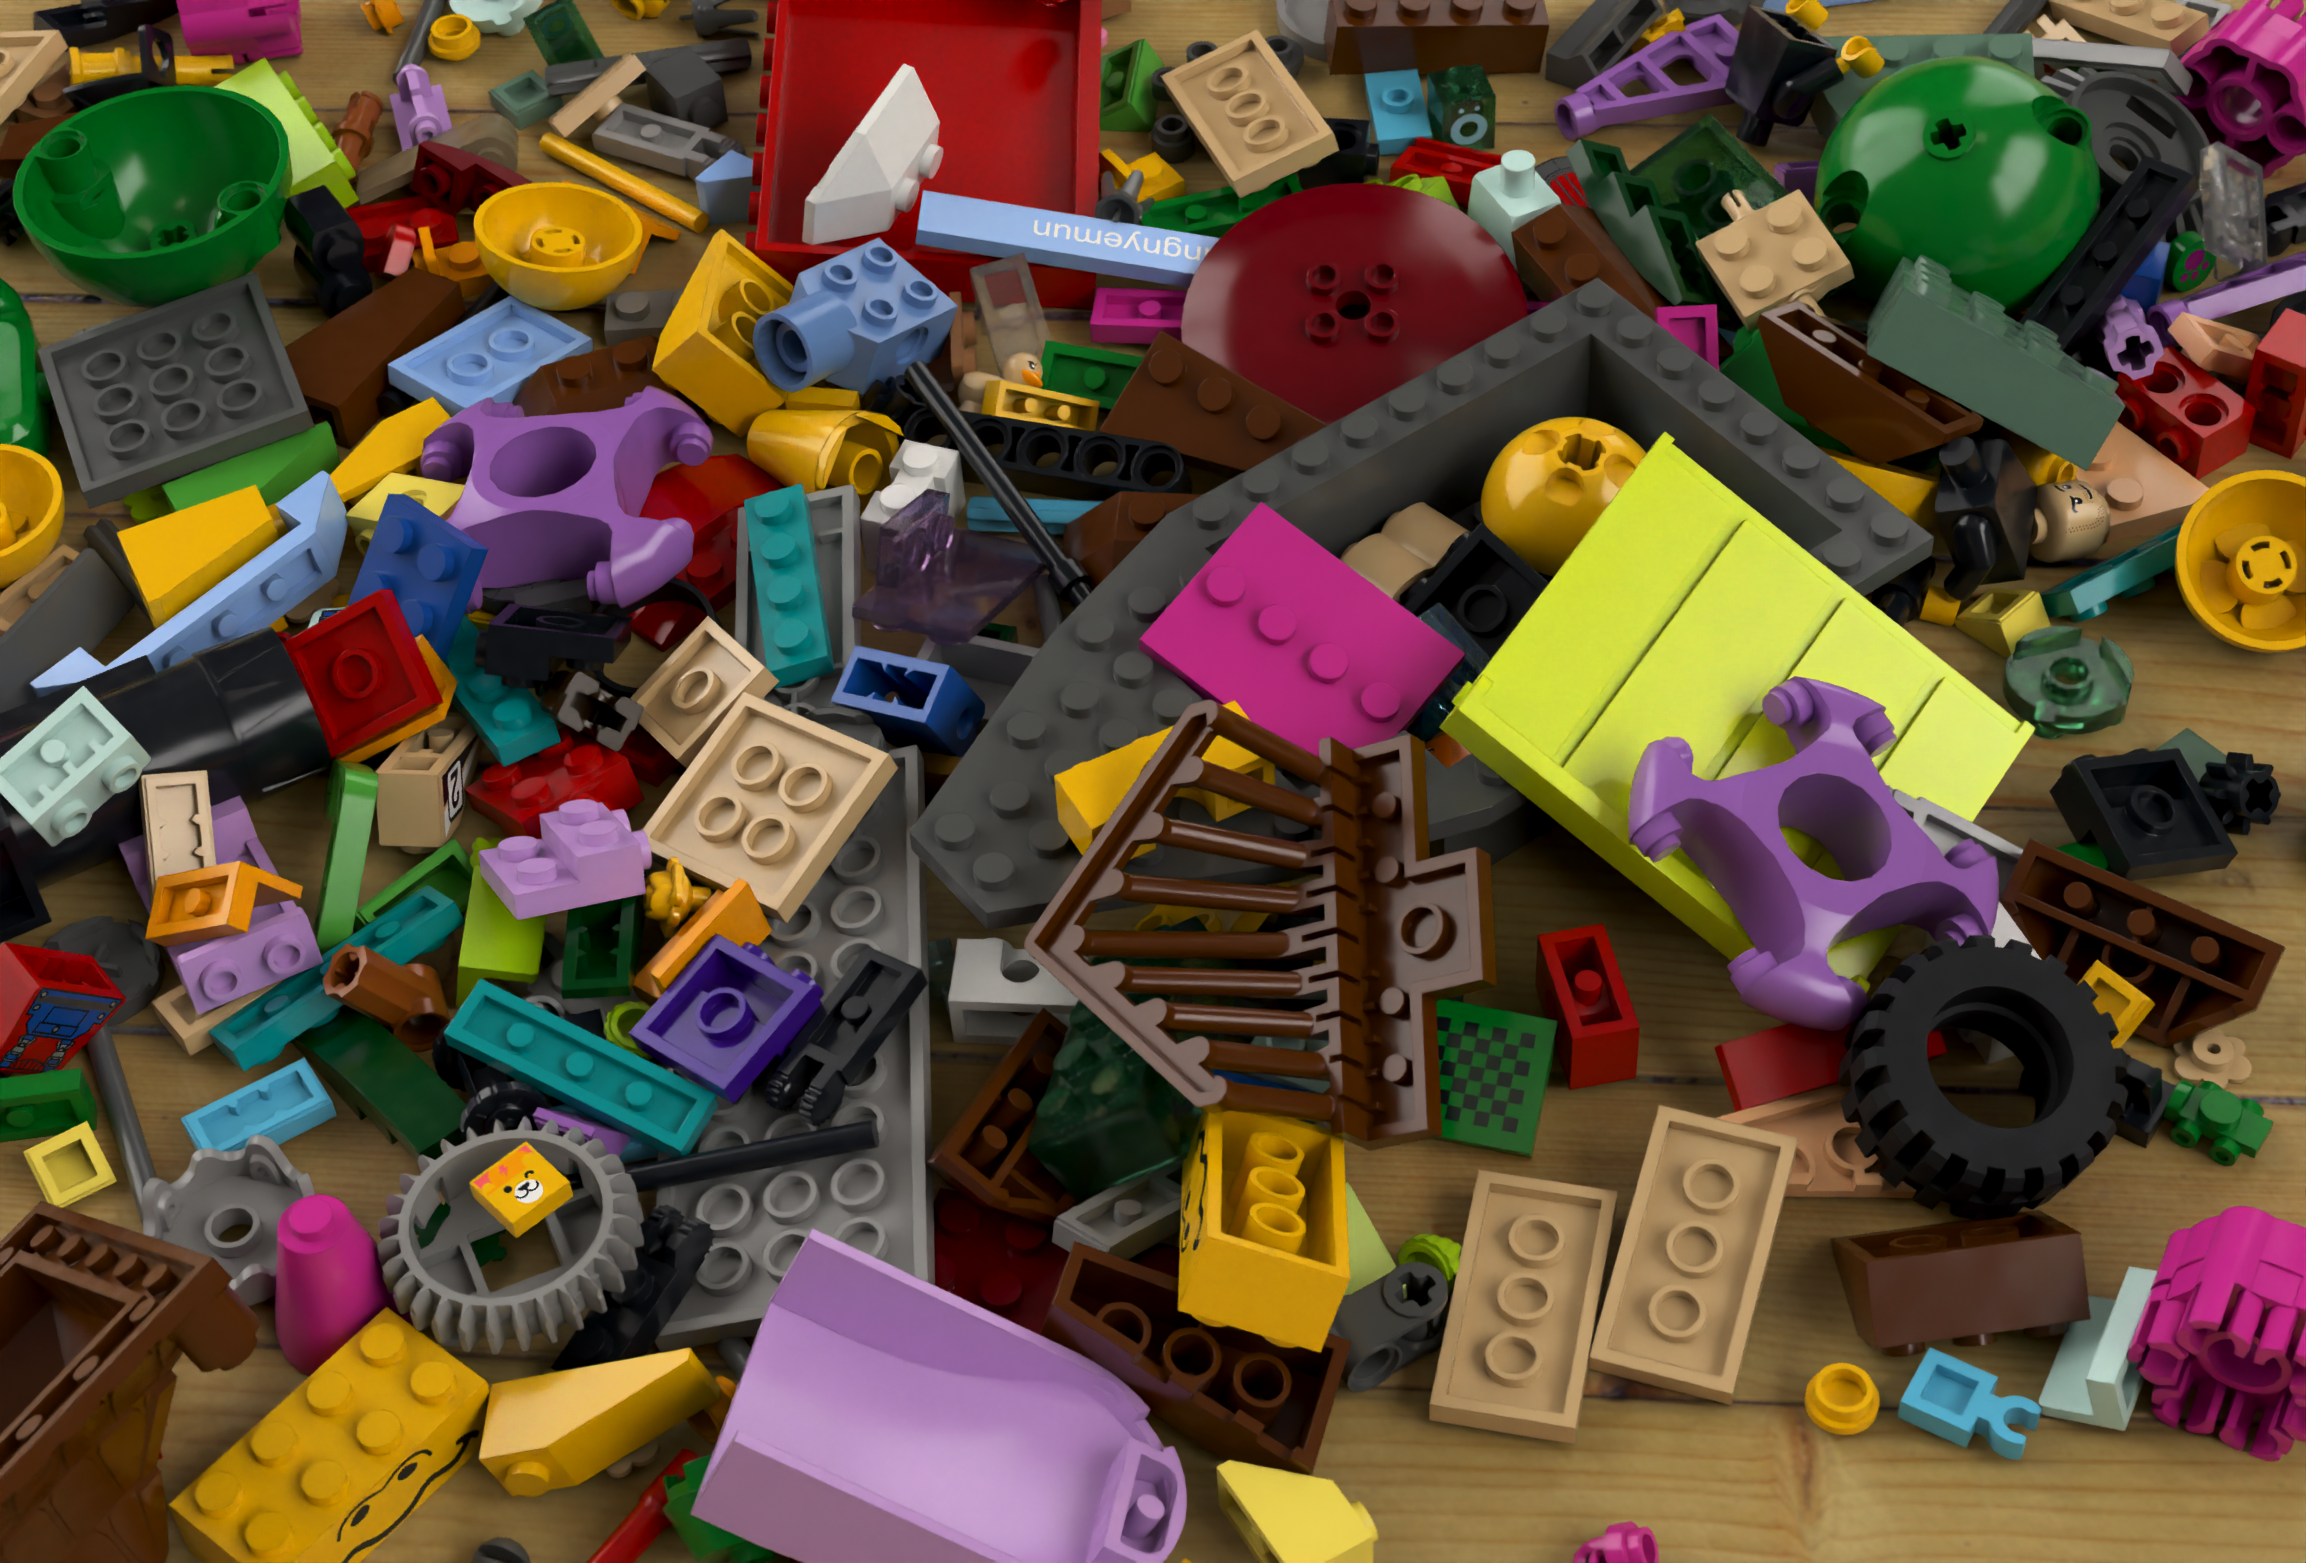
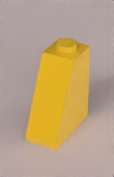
(197, 548)

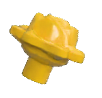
(672, 897)

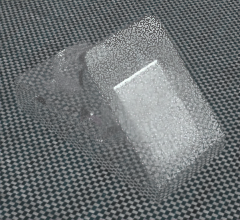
(1009, 308)

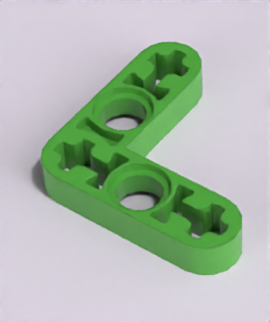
(350, 809)

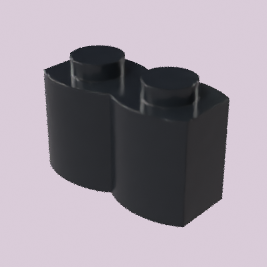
(327, 250)

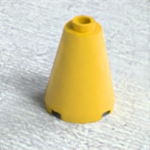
(826, 449)

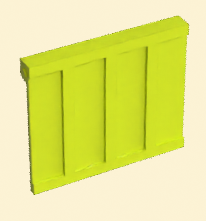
(1679, 628)

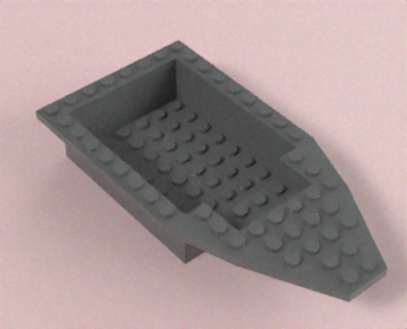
(1429, 441)

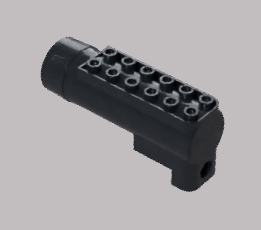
(219, 711)

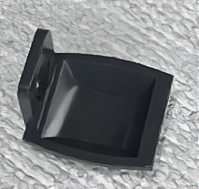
(96, 91)

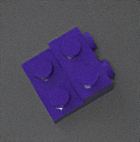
(728, 1017)

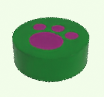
(2188, 261)

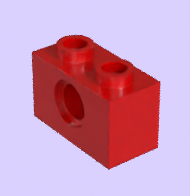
(1589, 999)

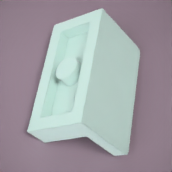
(2092, 1370)

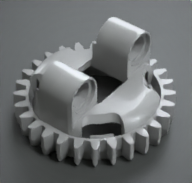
(444, 1281)

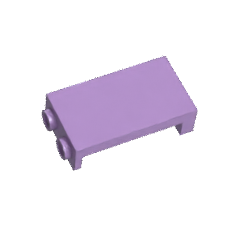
(238, 964)

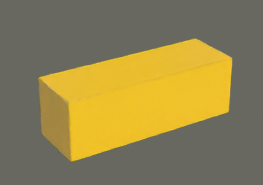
(1039, 405)

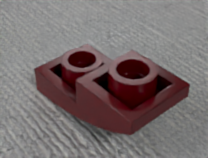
(459, 178)

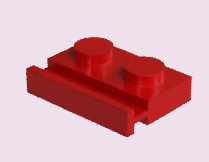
(1437, 159)
(416, 212)

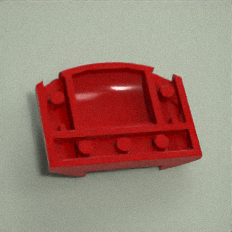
(710, 502)

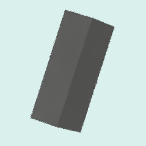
(1598, 40)

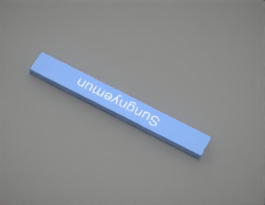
(1060, 239)

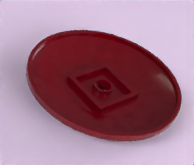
(1283, 273)

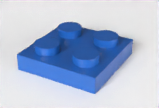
(425, 565)

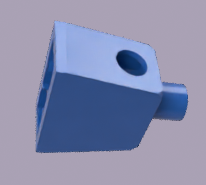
(933, 703)

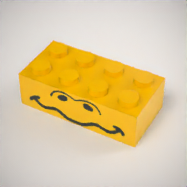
(1264, 1227)
(340, 1454)

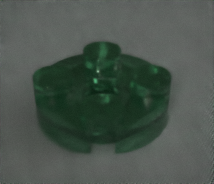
(2062, 708)

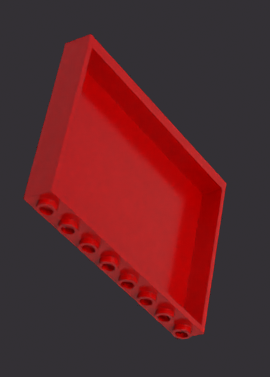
(1011, 102)

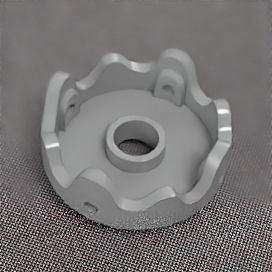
(227, 1191)

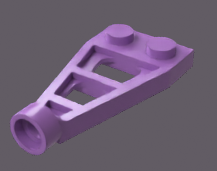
(1599, 103)
(2236, 294)

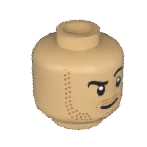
(2068, 521)

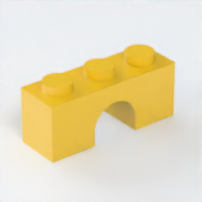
(1096, 787)

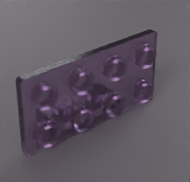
(941, 575)

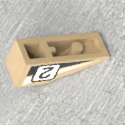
(424, 785)

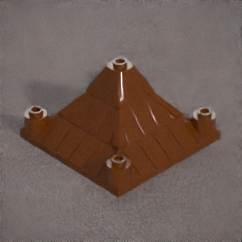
(90, 1381)

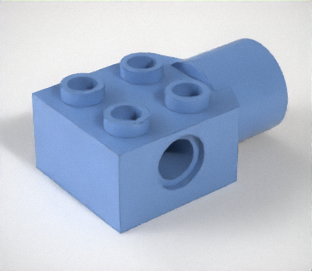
(854, 322)

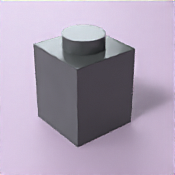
(686, 89)

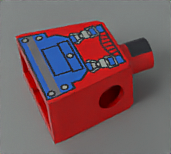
(50, 1006)

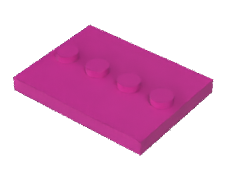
(1300, 640)

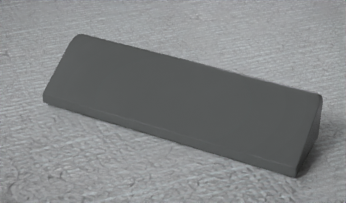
(69, 614)

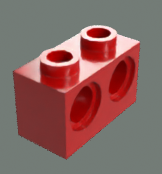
(2279, 386)
(2186, 414)

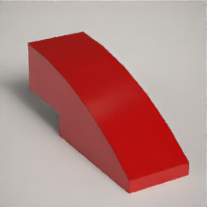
(1788, 1062)

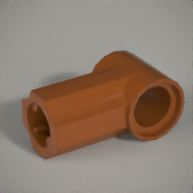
(397, 996)

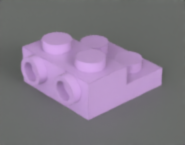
(579, 862)

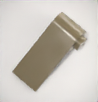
(484, 135)

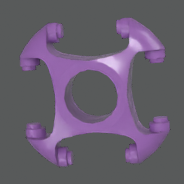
(569, 492)
(1839, 799)

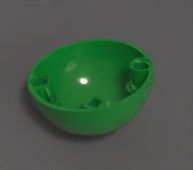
(186, 198)
(1991, 209)

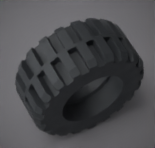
(2032, 1013)

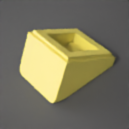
(2003, 618)
(70, 1166)

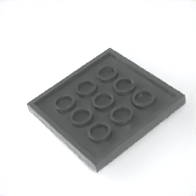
(174, 390)

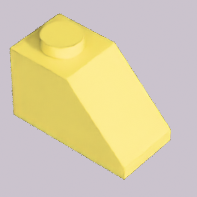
(1294, 1516)

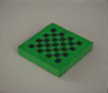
(1492, 1075)

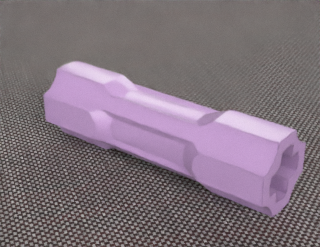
(2127, 338)

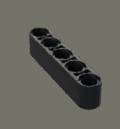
(1079, 456)

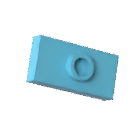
(1396, 109)
(273, 1106)

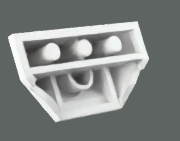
(878, 166)

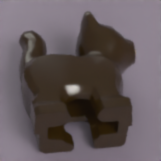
(589, 708)

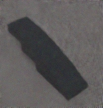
(102, 20)

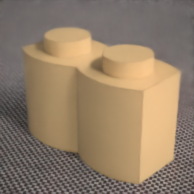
(1405, 551)

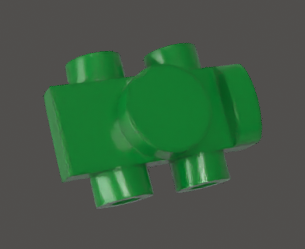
(2219, 1115)

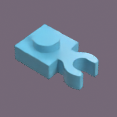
(1960, 1399)

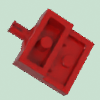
(555, 775)

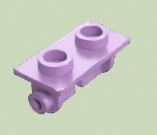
(418, 107)

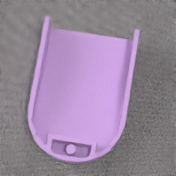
(930, 1433)

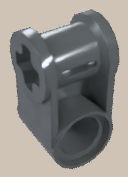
(1387, 1328)

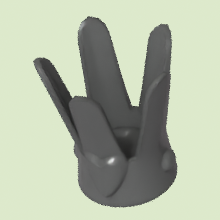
(710, 19)
(1122, 204)

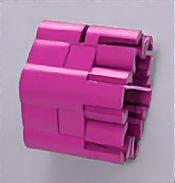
(242, 28)
(2252, 82)
(2233, 1327)

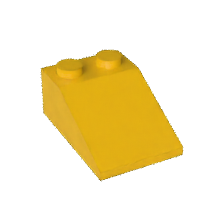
(709, 336)

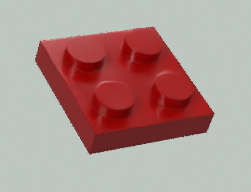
(363, 672)

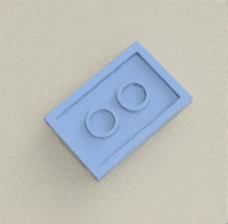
(486, 356)

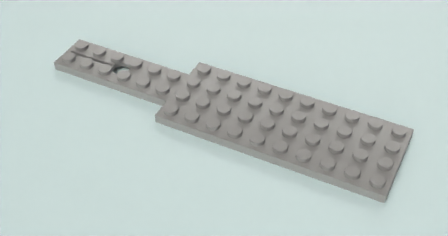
(863, 900)

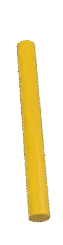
(624, 182)

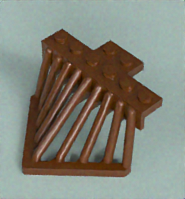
(1391, 937)

